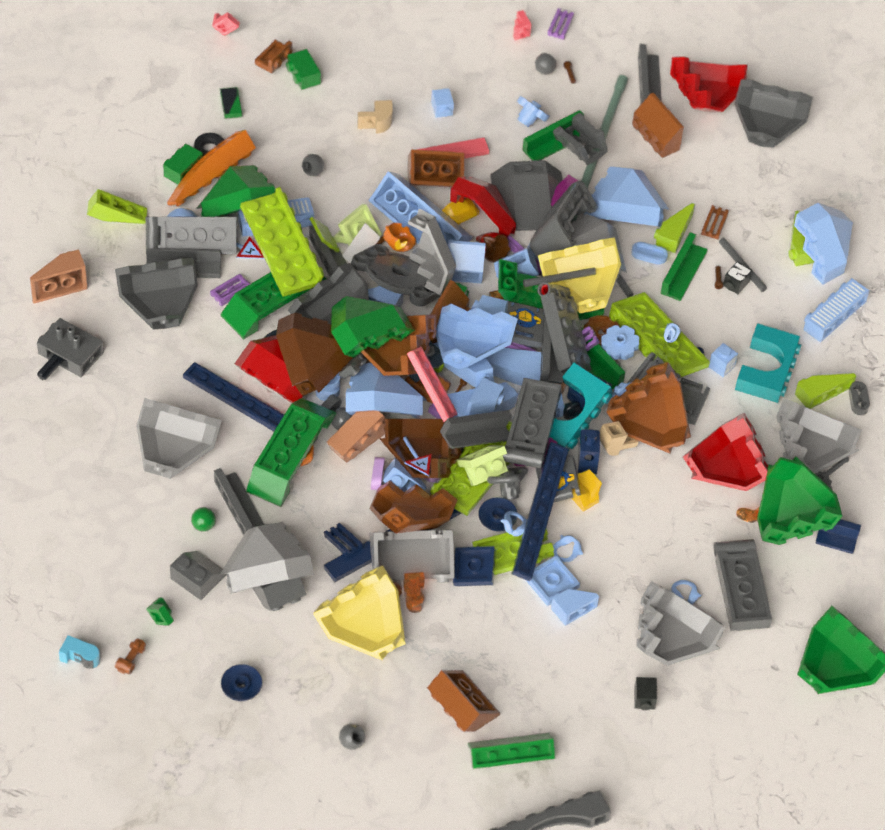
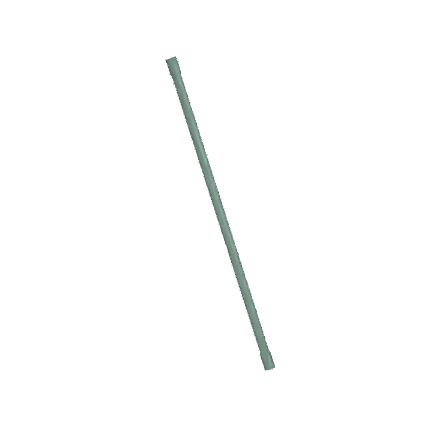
(618, 90)

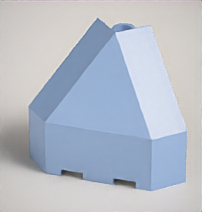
(628, 197)
(826, 239)
(472, 334)
(382, 393)

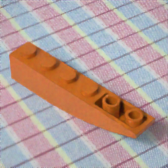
(213, 165)

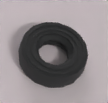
(207, 138)

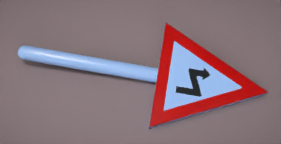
(249, 250)
(419, 463)

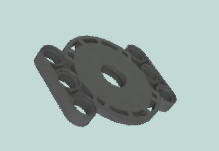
(383, 265)

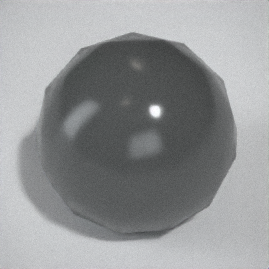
(545, 63)
(312, 164)
(340, 418)
(352, 736)

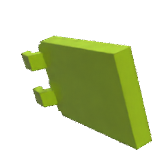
(507, 549)

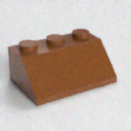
(658, 126)
(435, 167)
(451, 295)
(462, 700)

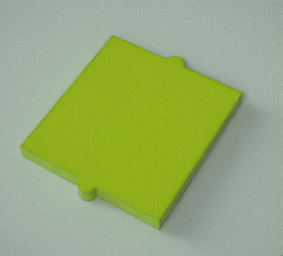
(324, 234)

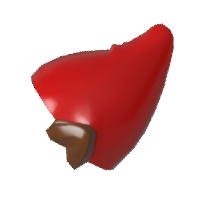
(495, 245)

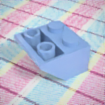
(468, 260)
(525, 262)

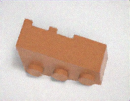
(357, 434)

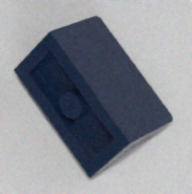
(841, 537)

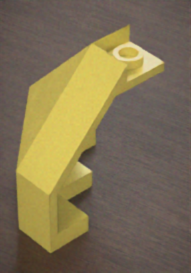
(589, 291)
(365, 615)

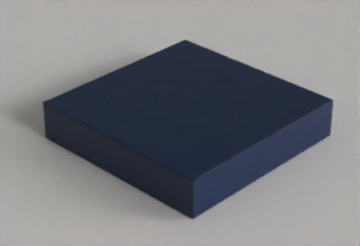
(474, 566)

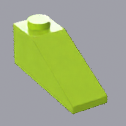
(115, 209)
(673, 229)
(796, 250)
(822, 388)

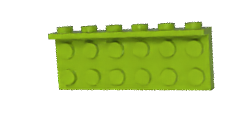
(282, 243)
(649, 324)
(459, 484)

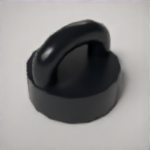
(571, 410)

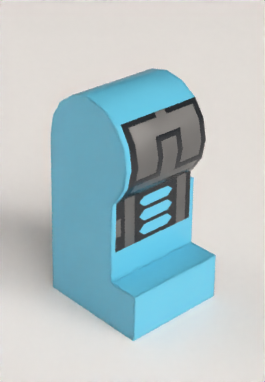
(80, 652)

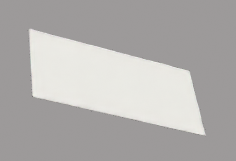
(364, 239)

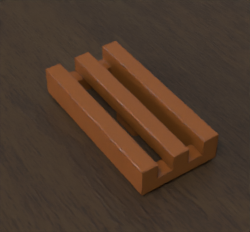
(718, 212)

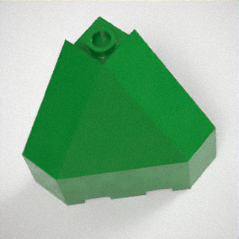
(233, 188)
(367, 323)
(795, 503)
(840, 655)

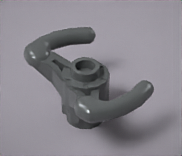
(509, 482)

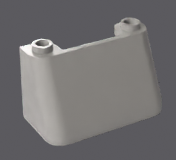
(414, 552)

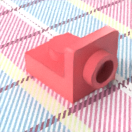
(225, 23)
(522, 26)

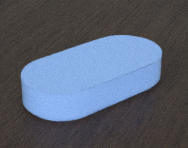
(649, 253)

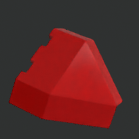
(707, 85)
(487, 198)
(265, 362)
(729, 456)

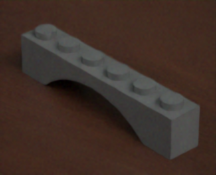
(585, 811)

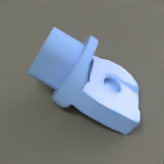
(671, 332)

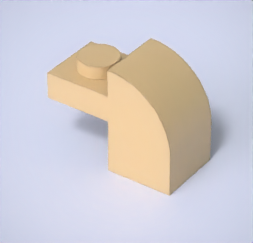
(379, 119)
(615, 438)

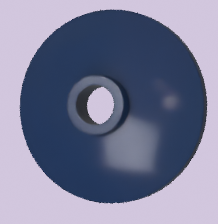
(496, 508)
(241, 675)

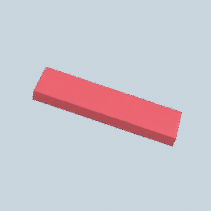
(470, 148)
(432, 383)

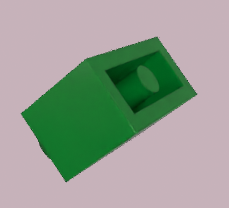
(303, 69)
(181, 163)

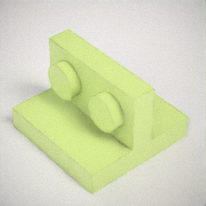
(353, 223)
(484, 463)

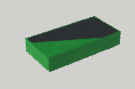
(230, 102)

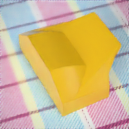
(461, 211)
(589, 489)

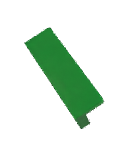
(543, 143)
(683, 269)
(604, 366)
(511, 750)

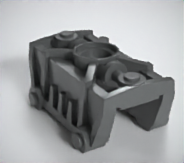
(589, 135)

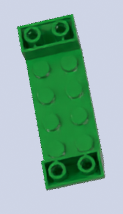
(512, 289)
(254, 304)
(287, 450)

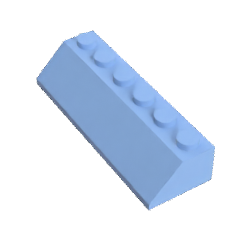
(402, 201)

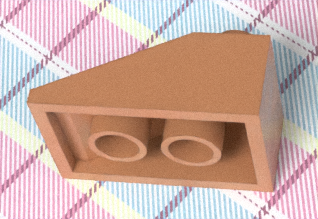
(59, 277)

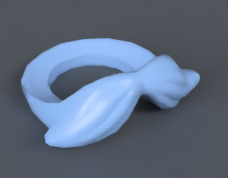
(508, 523)
(566, 540)
(694, 595)

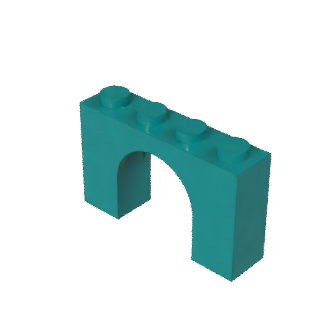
(770, 384)
(595, 394)

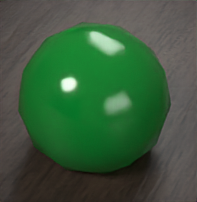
(203, 519)

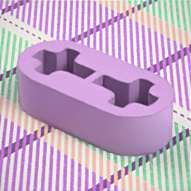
(377, 474)

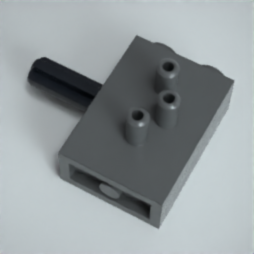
(69, 348)

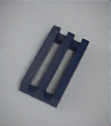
(346, 538)

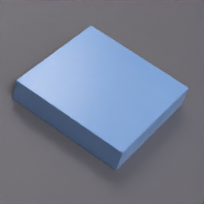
(552, 578)

